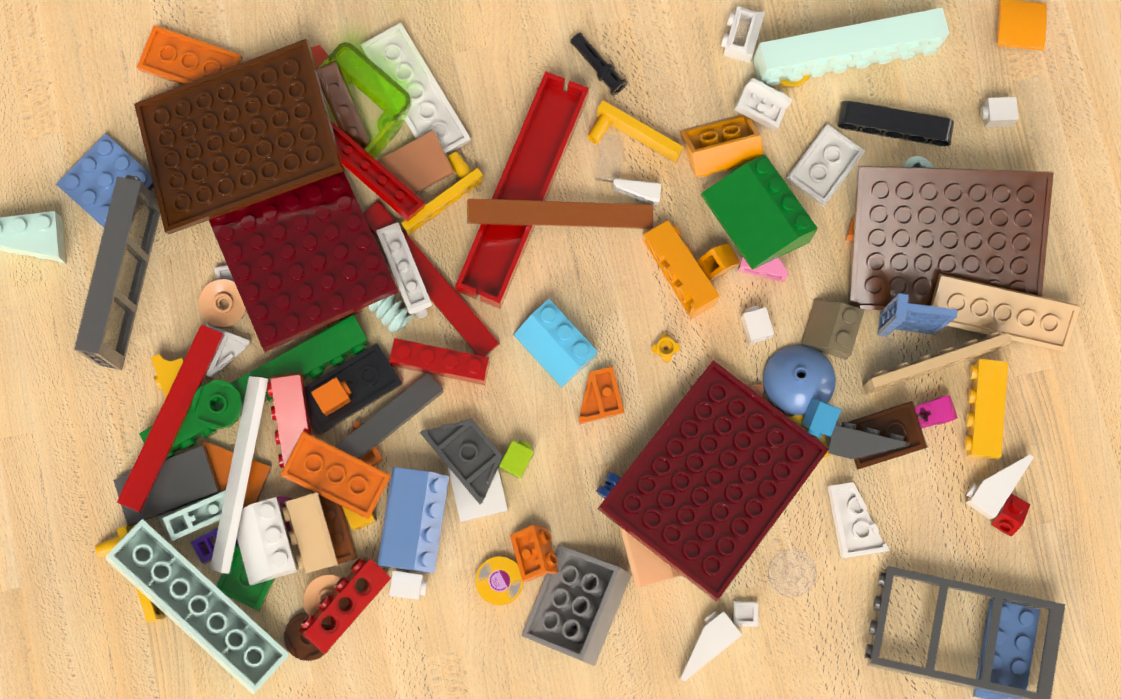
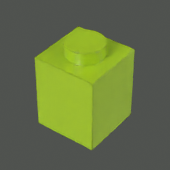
(517, 458)

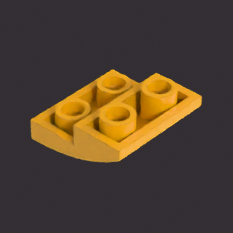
(1021, 24)

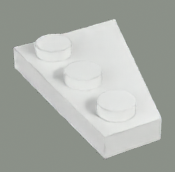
(853, 525)

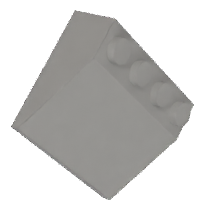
(577, 605)

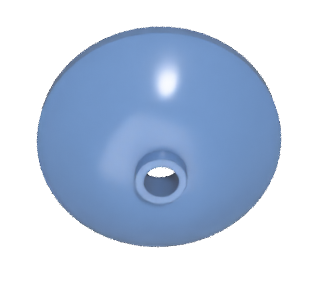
(794, 393)

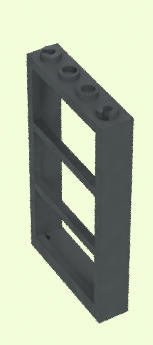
(1050, 647)

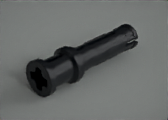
(605, 71)

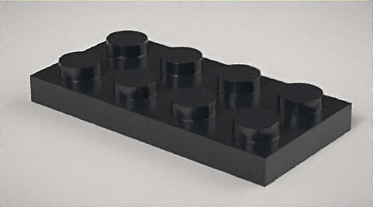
(368, 379)

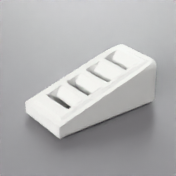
(641, 190)

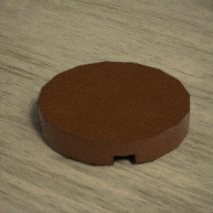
(297, 643)

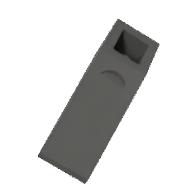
(855, 444)

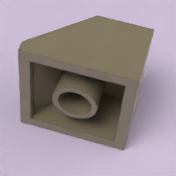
(833, 328)

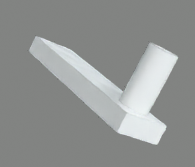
(404, 270)

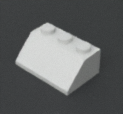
(265, 542)

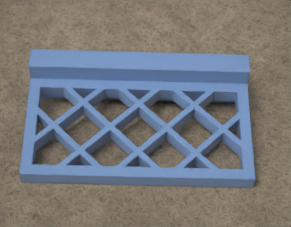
(913, 317)

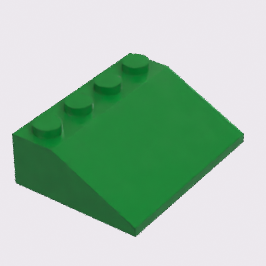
(759, 212)

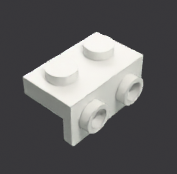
(762, 104)

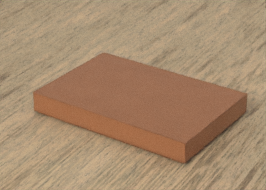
(419, 163)

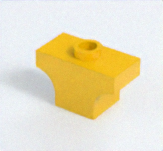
(166, 372)

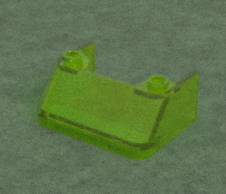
(376, 86)

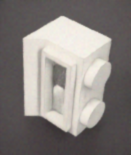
(743, 34)

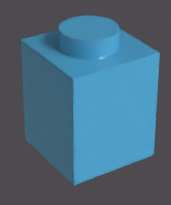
(820, 418)

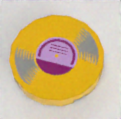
(499, 581)

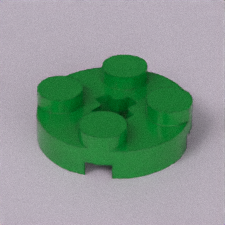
(225, 416)

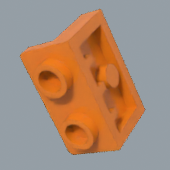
(534, 552)

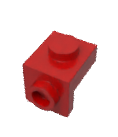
(1011, 515)

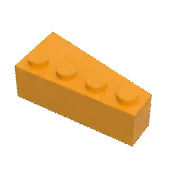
(681, 269)

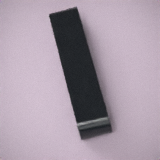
(895, 123)

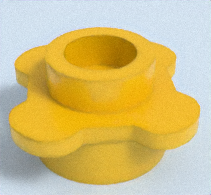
(664, 341)

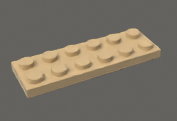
(1002, 310)
(928, 364)

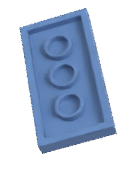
(1013, 648)

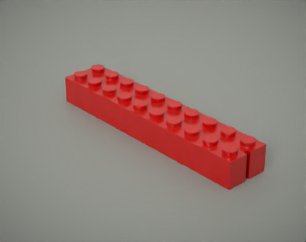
(525, 177)

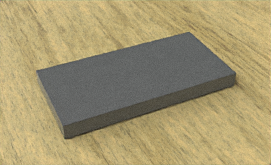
(179, 483)

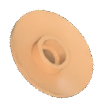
(211, 299)
(315, 591)

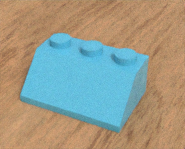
(555, 343)

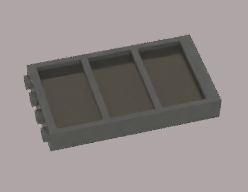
(118, 274)

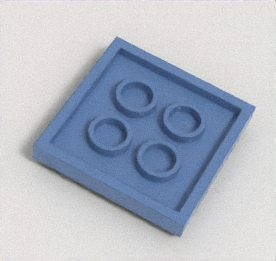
(95, 174)

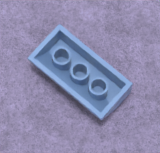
(413, 520)

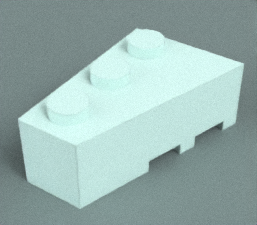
(34, 235)

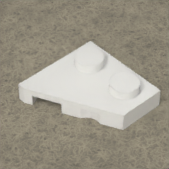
(228, 350)

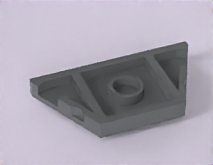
(466, 454)

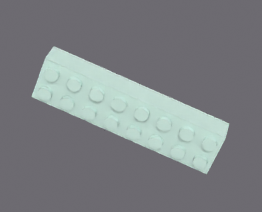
(850, 47)
(197, 606)

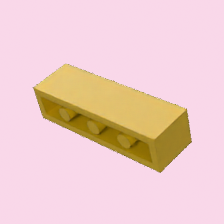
(986, 409)

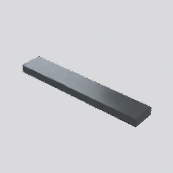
(391, 417)

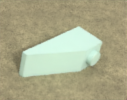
(192, 516)

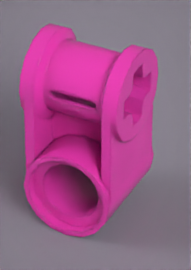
(937, 411)

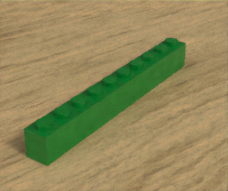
(309, 357)

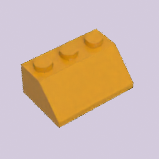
(721, 145)

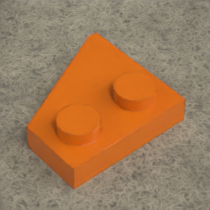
(601, 396)

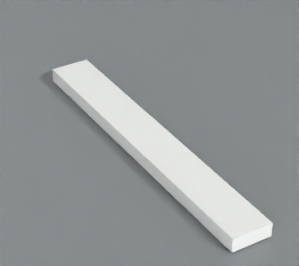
(239, 474)

